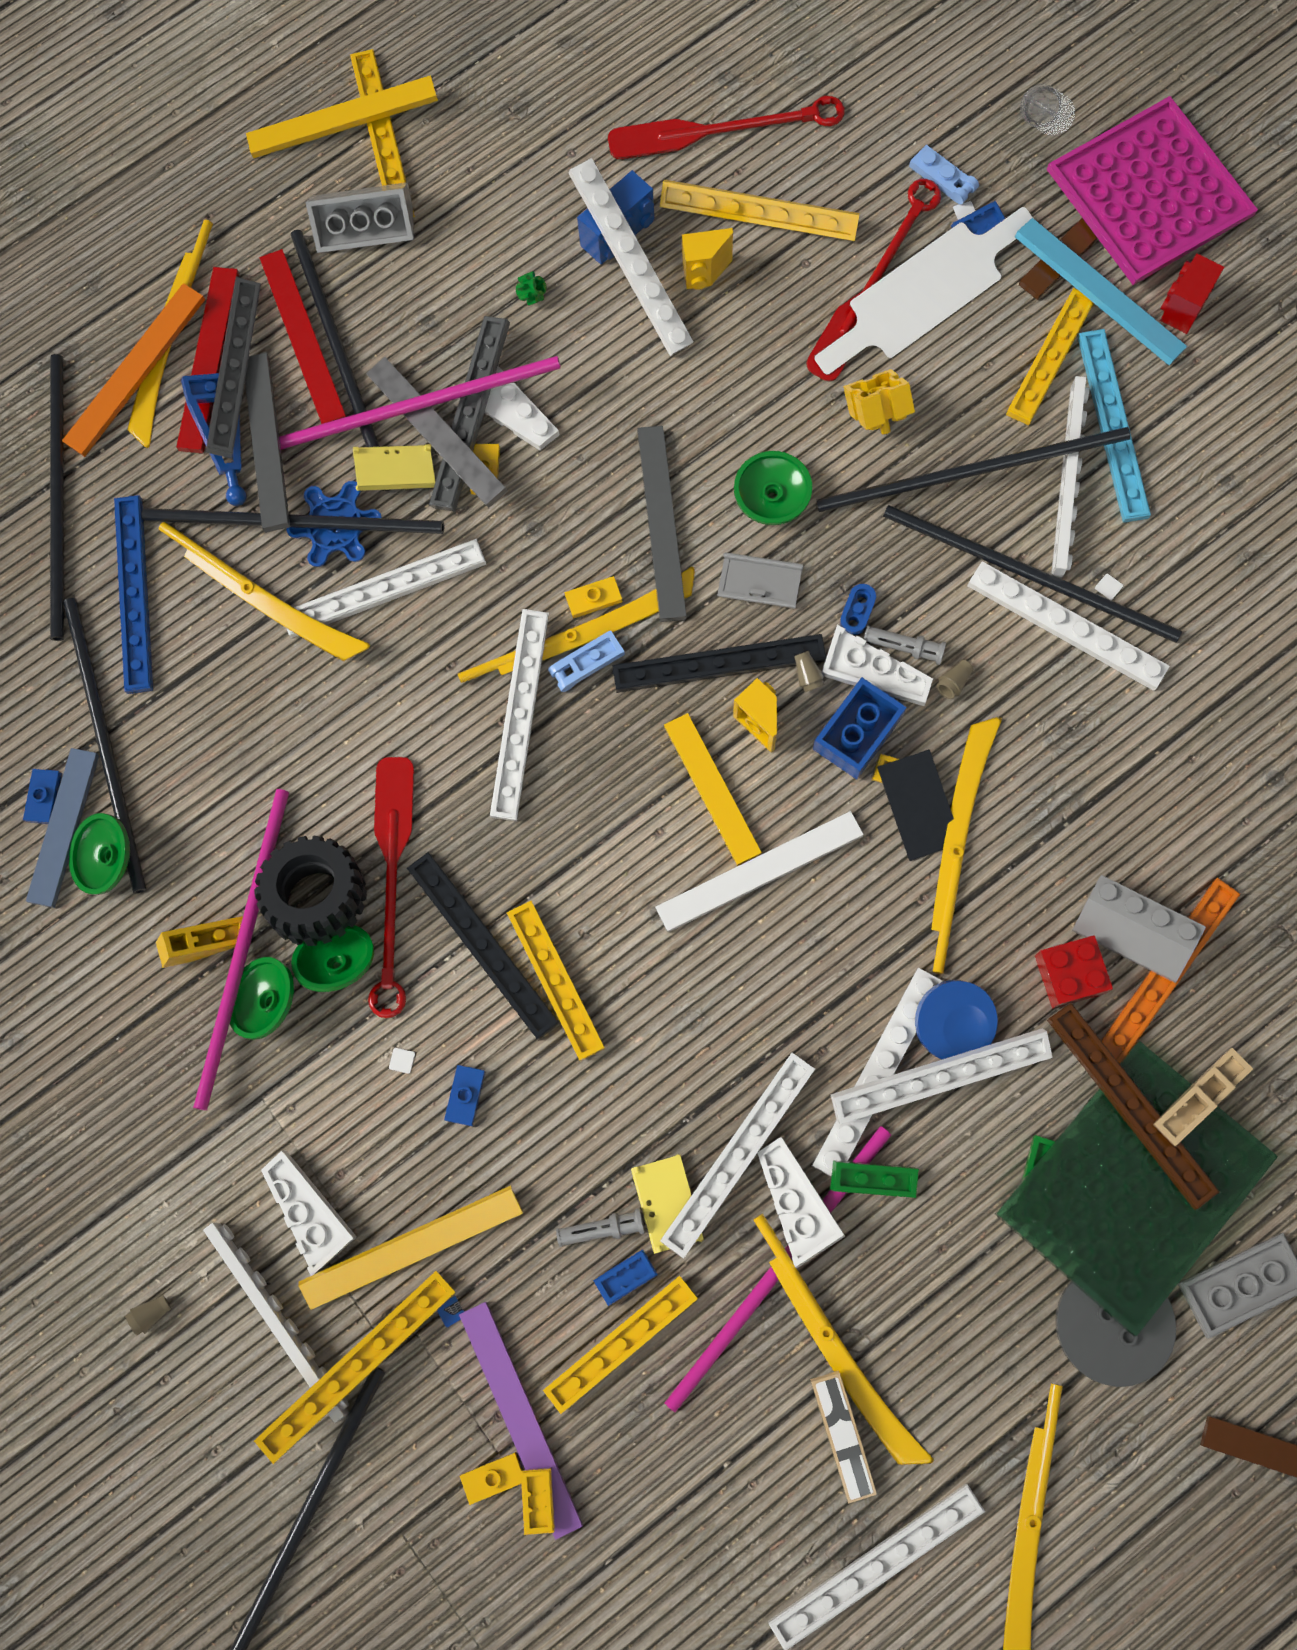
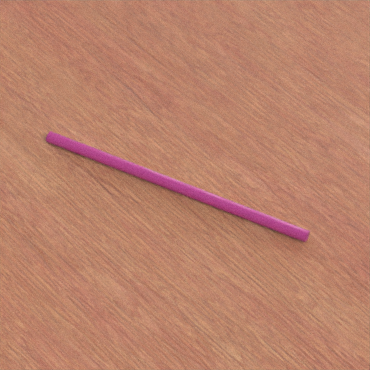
(420, 402)
(239, 958)
(758, 1294)

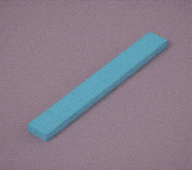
(1100, 291)
(1112, 416)

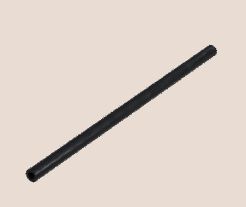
(332, 335)
(973, 469)
(56, 499)
(296, 521)
(1033, 574)
(103, 739)
(308, 1510)

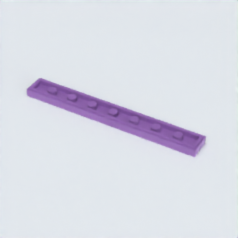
(518, 1410)

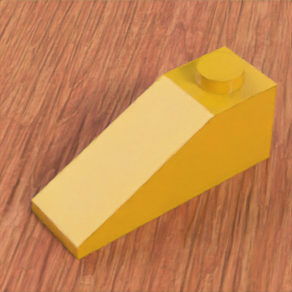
(197, 941)

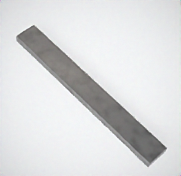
(439, 435)

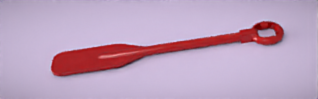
(678, 134)
(845, 317)
(392, 830)

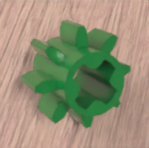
(531, 288)

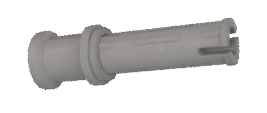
(917, 647)
(614, 1226)

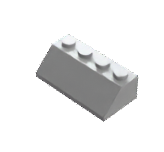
(361, 217)
(1139, 928)

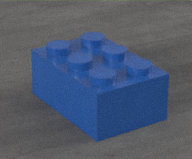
(636, 204)
(859, 728)

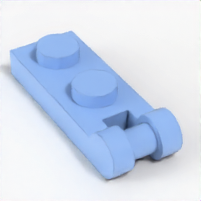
(946, 175)
(586, 660)

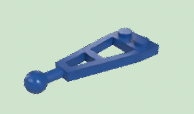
(203, 390)

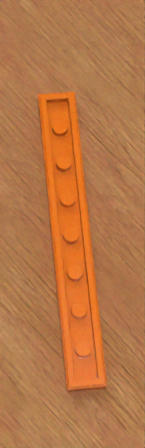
(133, 370)
(1155, 988)

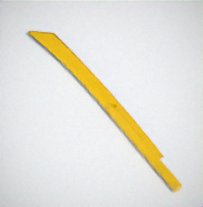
(145, 402)
(586, 632)
(317, 633)
(972, 765)
(881, 1419)
(1022, 1578)

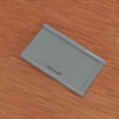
(760, 577)

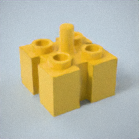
(878, 400)

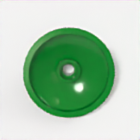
(776, 474)
(99, 854)
(333, 964)
(262, 998)

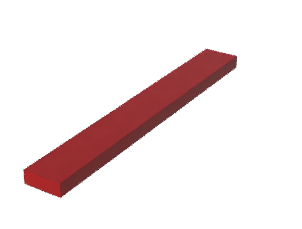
(302, 337)
(209, 351)

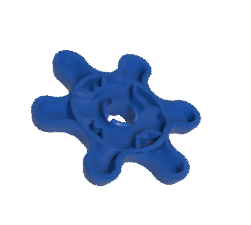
(326, 540)

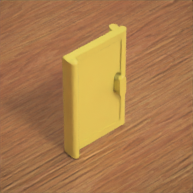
(383, 471)
(666, 1193)

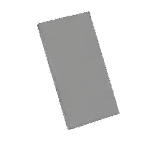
(1242, 1285)

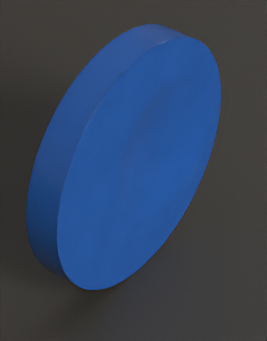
(955, 1019)

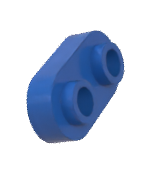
(858, 611)

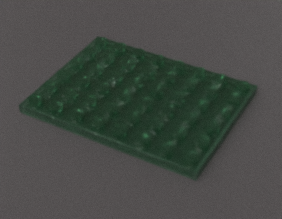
(1110, 1210)

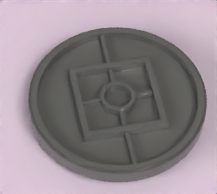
(1105, 1348)

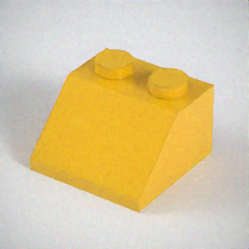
(706, 256)
(758, 712)

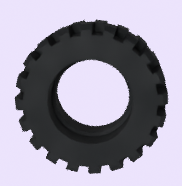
(293, 864)

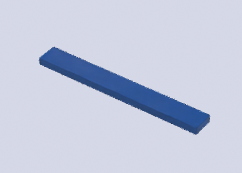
(133, 595)

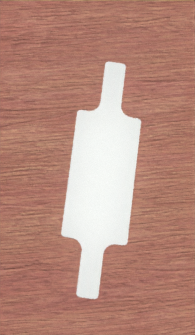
(924, 291)

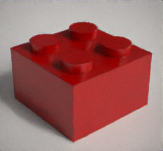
(1190, 292)
(1073, 971)

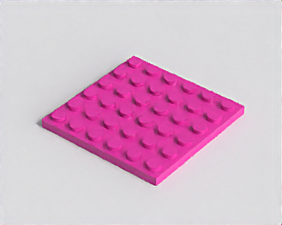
(1151, 190)

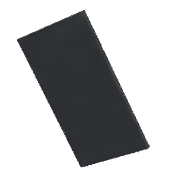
(917, 803)

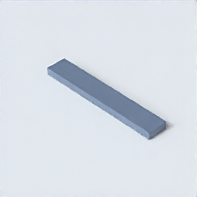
(62, 827)

